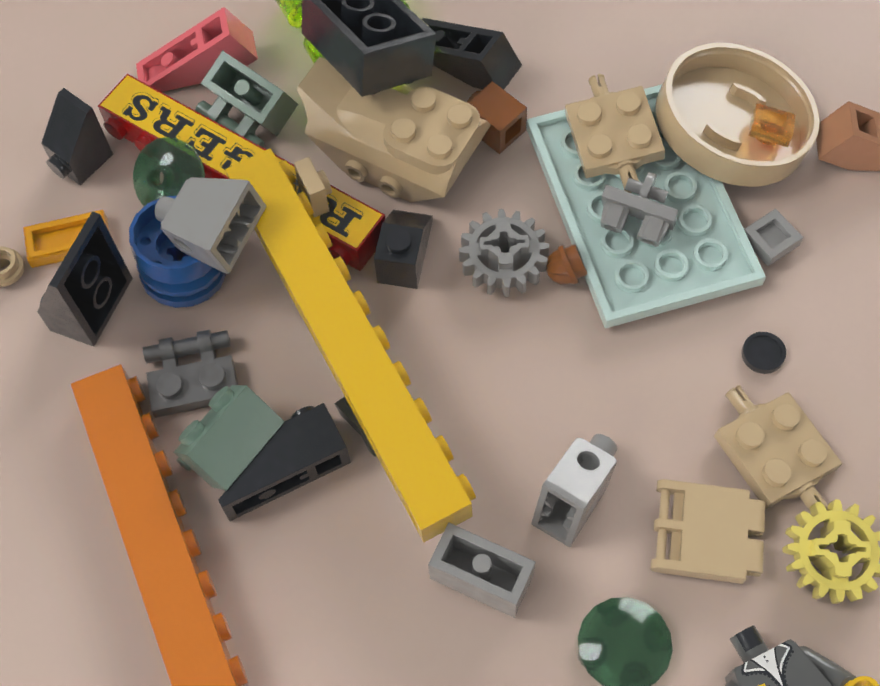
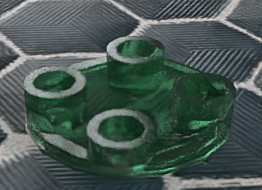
(624, 643)

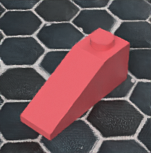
(193, 53)

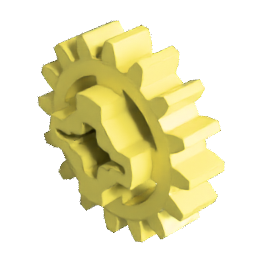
(834, 570)

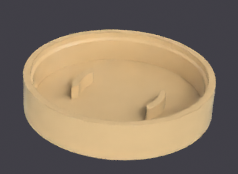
(709, 108)

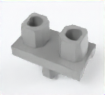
(655, 216)

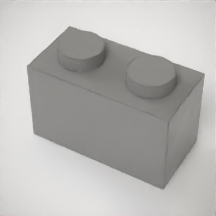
(481, 569)

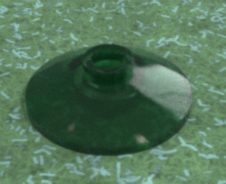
(174, 159)

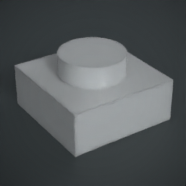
(773, 237)

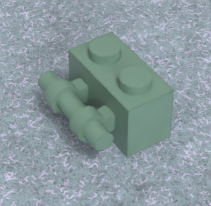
(250, 94)
(227, 436)

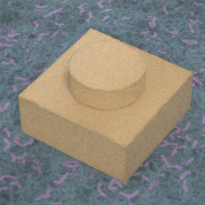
(314, 185)

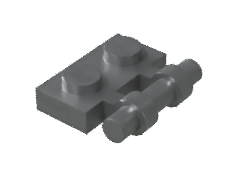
(189, 385)

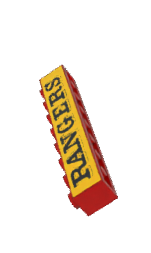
(146, 114)

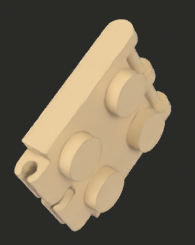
(709, 532)

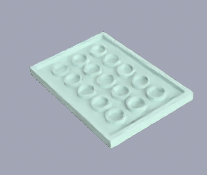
(629, 278)

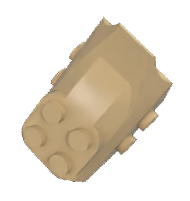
(394, 139)

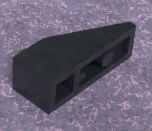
(473, 54)
(294, 456)

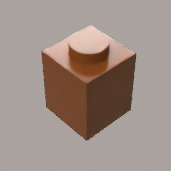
(503, 113)

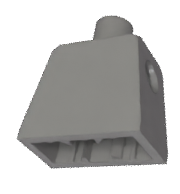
(211, 219)
(575, 488)

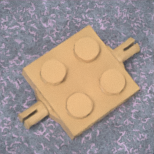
(614, 131)
(776, 449)

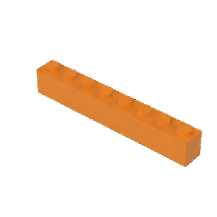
(153, 532)

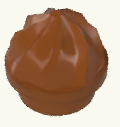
(565, 265)

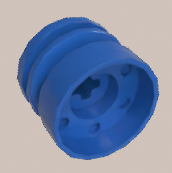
(164, 270)

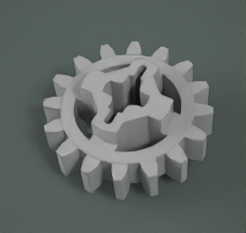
(524, 254)

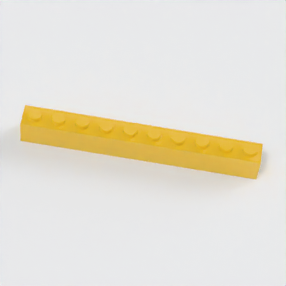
(356, 351)

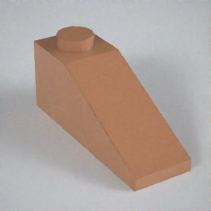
(850, 138)

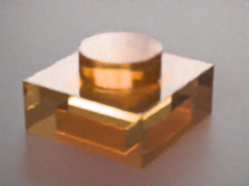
(772, 125)

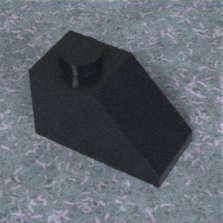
(74, 139)
(402, 248)

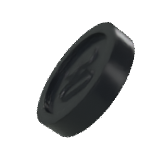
(763, 352)

